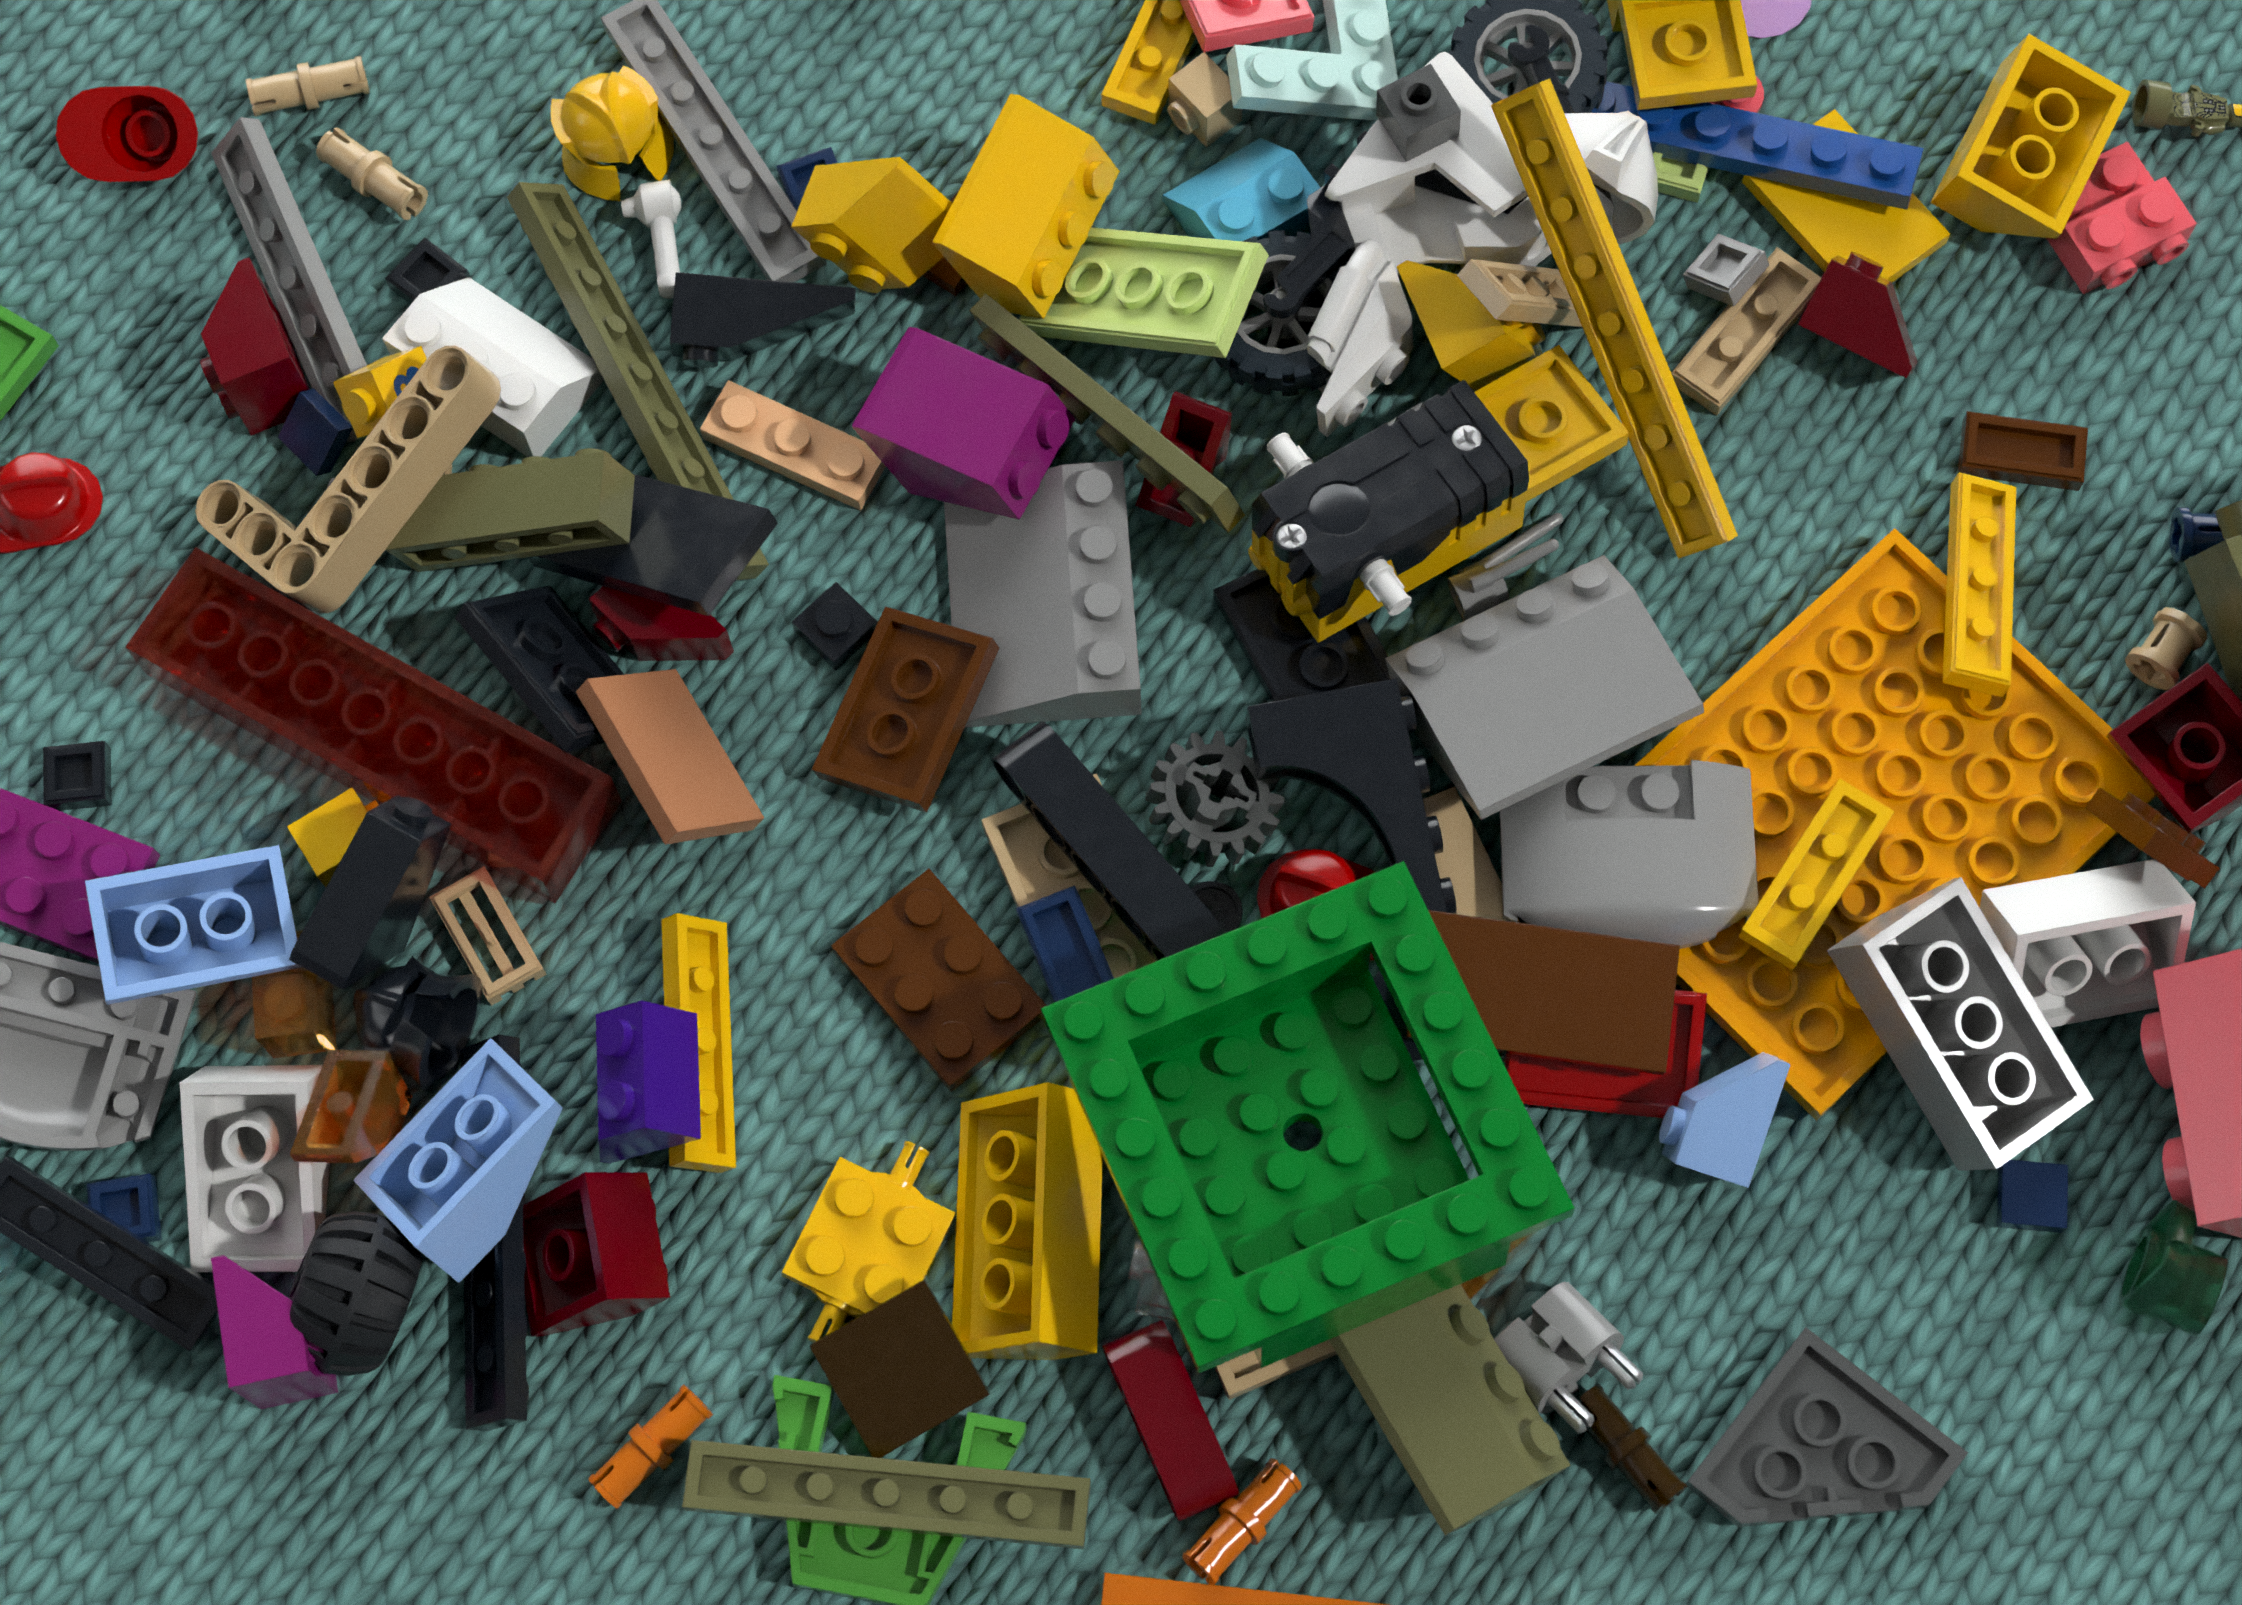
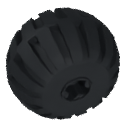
(354, 1291)

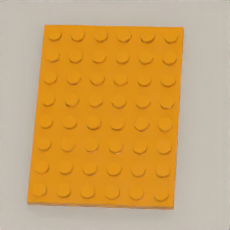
(1972, 776)

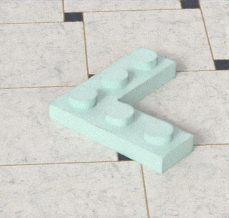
(1317, 82)

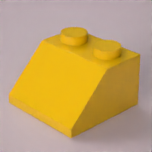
(873, 221)
(1463, 331)

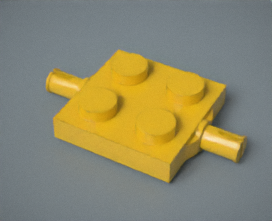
(867, 1239)

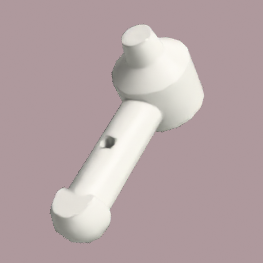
(657, 208)

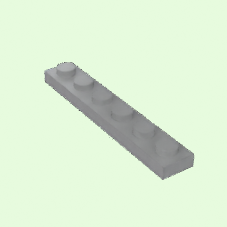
(712, 140)
(288, 259)

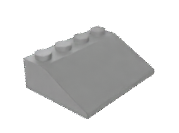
(1051, 599)
(1543, 686)

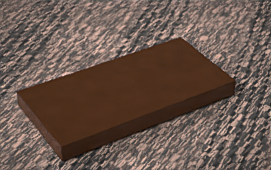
(1566, 991)

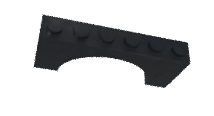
(1361, 751)

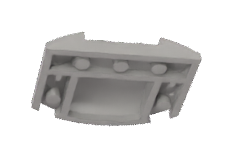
(1634, 853)
(74, 1065)

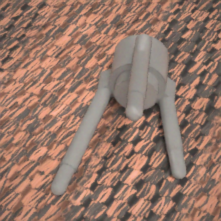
(1483, 583)

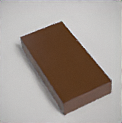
(2023, 451)

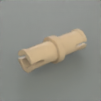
(307, 86)
(371, 173)

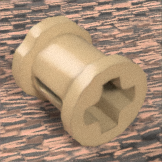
(2166, 648)

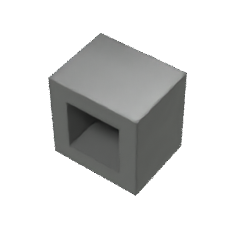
(1418, 112)

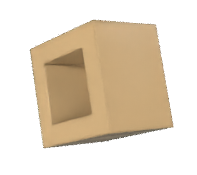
(1202, 100)

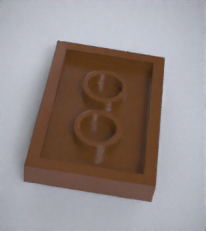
(905, 709)
(939, 979)

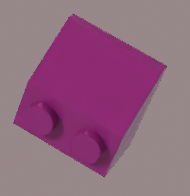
(261, 1347)

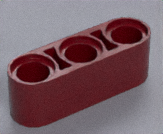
(1170, 1420)

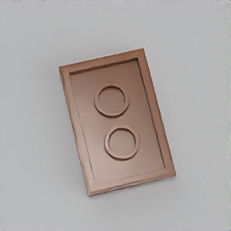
(669, 755)

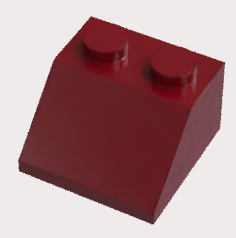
(251, 353)
(2189, 748)
(592, 1252)

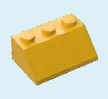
(2031, 144)
(1026, 207)

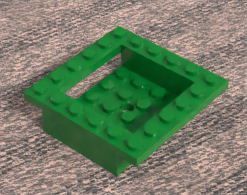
(1281, 1024)

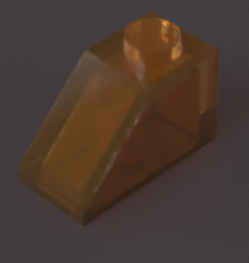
(293, 1012)
(352, 1109)

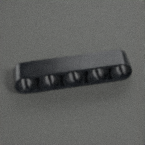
(1104, 844)

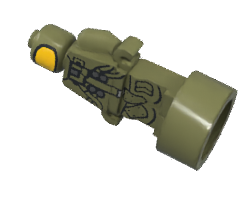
(2206, 113)

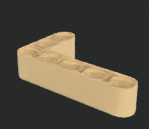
(371, 494)

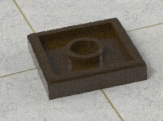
(900, 1369)

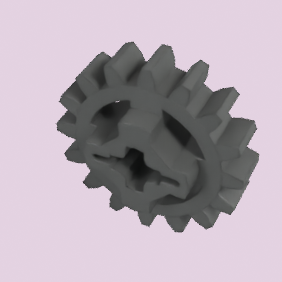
(1228, 774)

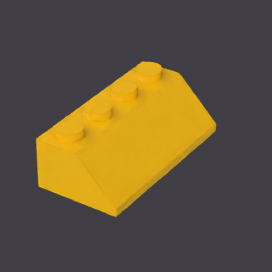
(1027, 1226)

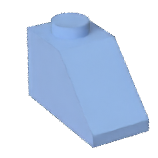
(1725, 1120)

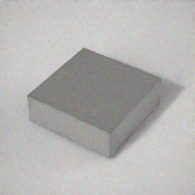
(1726, 269)

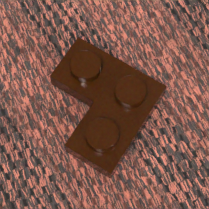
(2154, 835)

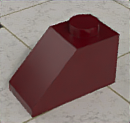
(1861, 313)
(656, 629)

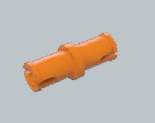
(650, 1446)
(1242, 1521)

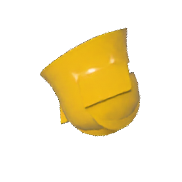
(610, 122)

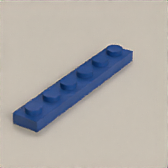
(1776, 148)

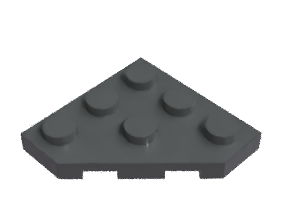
(1823, 1446)

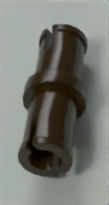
(1630, 1451)

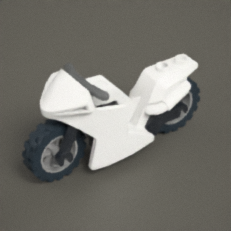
(1434, 209)

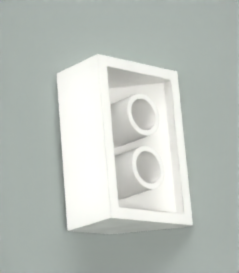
(538, 372)
(2093, 937)

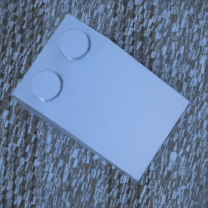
(464, 1161)

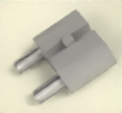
(1559, 1347)

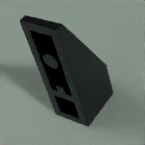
(739, 316)

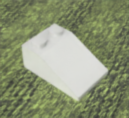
(239, 1172)

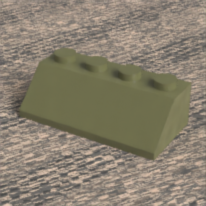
(1451, 1407)

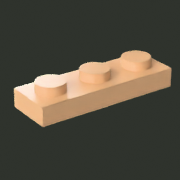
(793, 445)

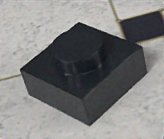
(835, 626)

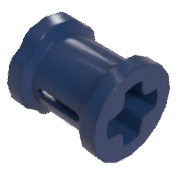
(2192, 533)

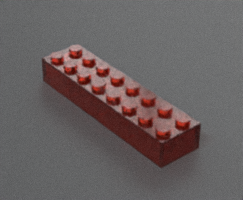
(374, 722)

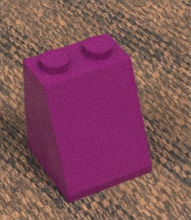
(962, 426)

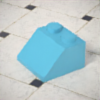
(1245, 195)

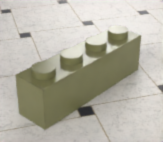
(519, 512)

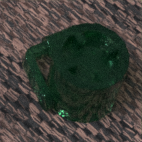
(2171, 1275)

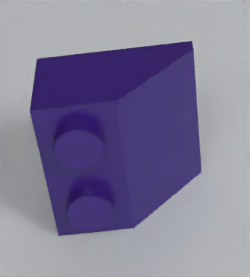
(646, 1080)

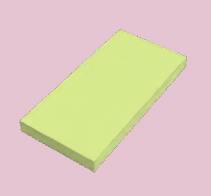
(1155, 292)

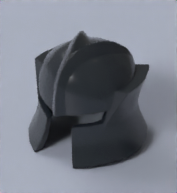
(419, 1019)

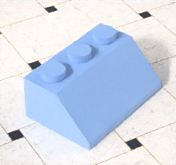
(192, 924)

